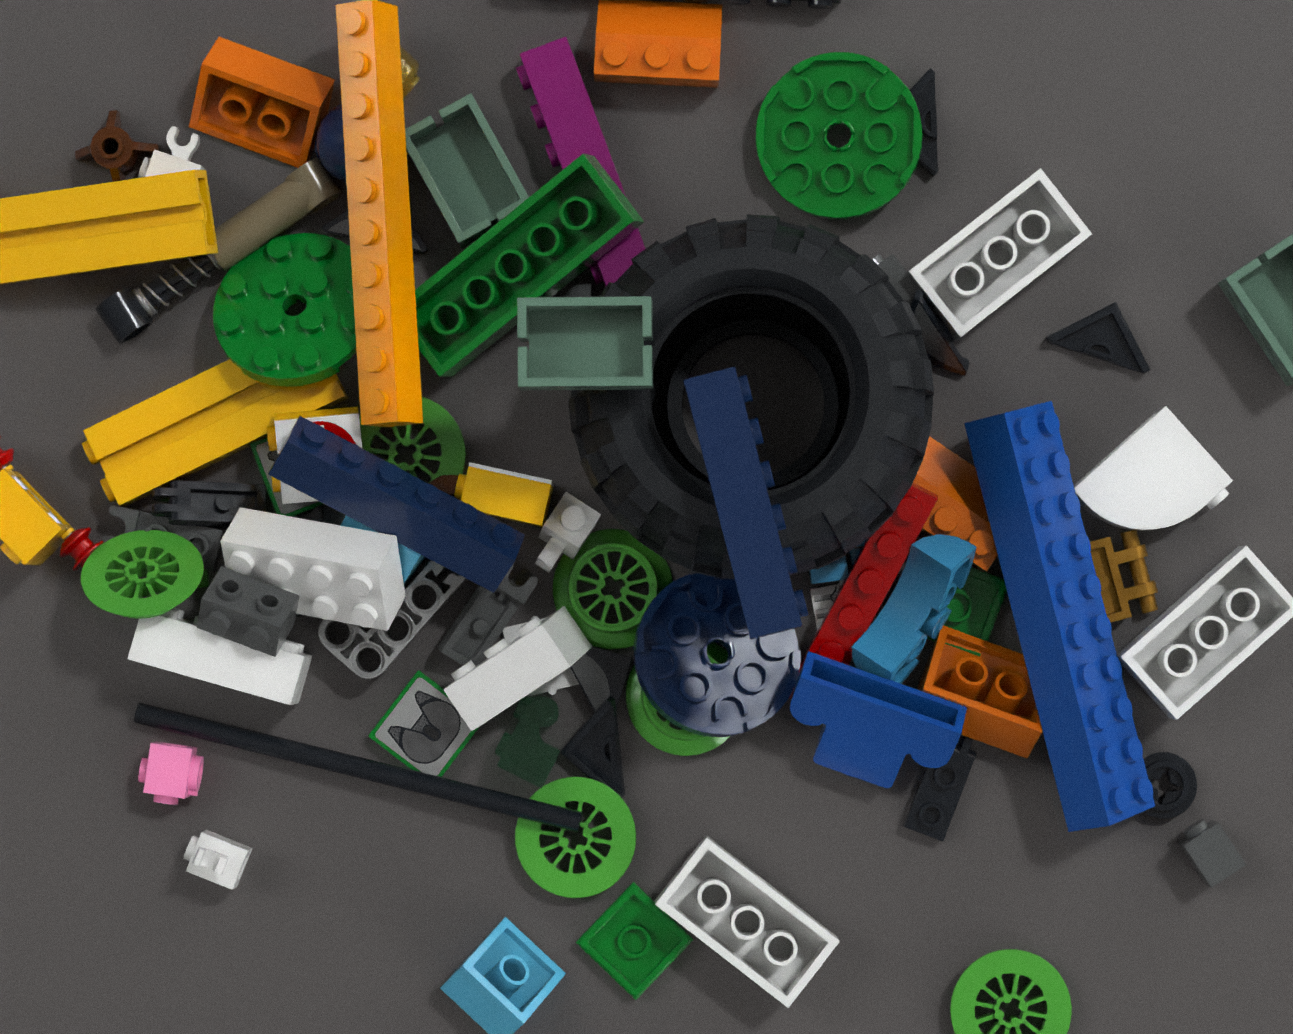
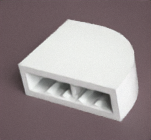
(1153, 478)

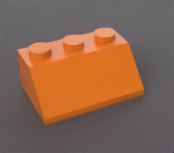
(658, 43)
(260, 102)
(960, 502)
(990, 686)

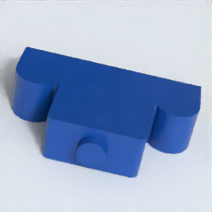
(872, 721)

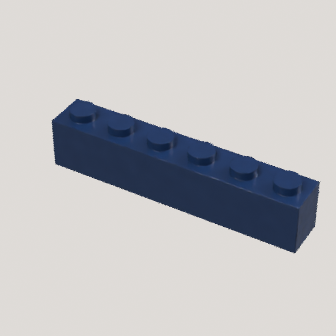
(743, 502)
(397, 504)

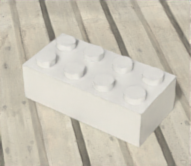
(999, 254)
(334, 568)
(1207, 632)
(184, 649)
(747, 921)

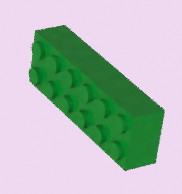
(522, 256)

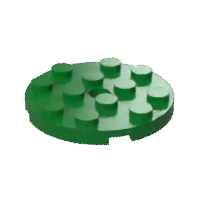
(829, 93)
(259, 290)

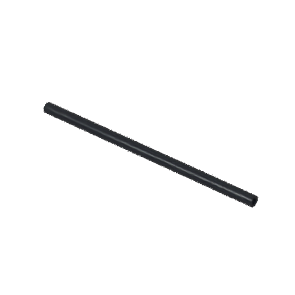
(358, 767)

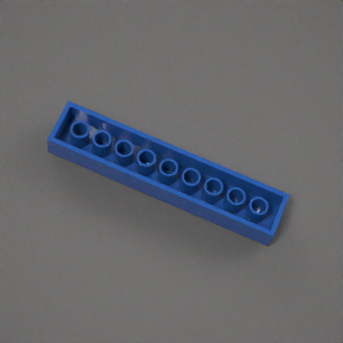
(1060, 616)

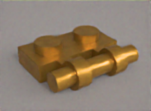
(1112, 590)

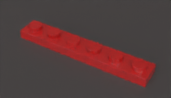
(871, 577)

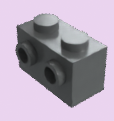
(248, 611)

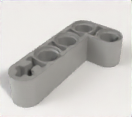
(378, 639)

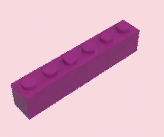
(573, 131)

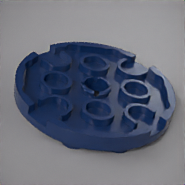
(683, 681)

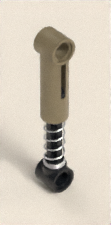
(301, 194)

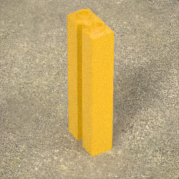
(106, 226)
(193, 428)

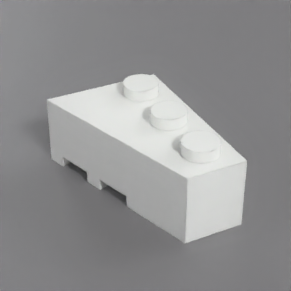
(517, 667)

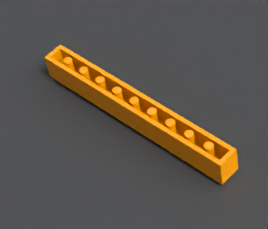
(379, 214)

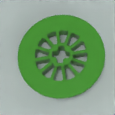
(448, 436)
(115, 568)
(568, 574)
(660, 733)
(594, 879)
(1015, 962)

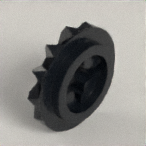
(1179, 773)

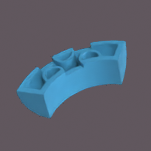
(915, 607)

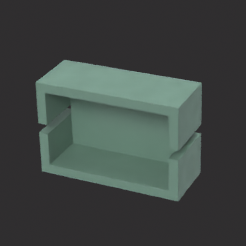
(465, 169)
(1264, 302)
(585, 343)

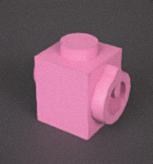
(171, 772)

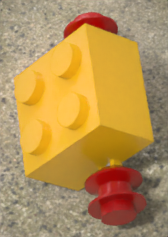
(32, 526)

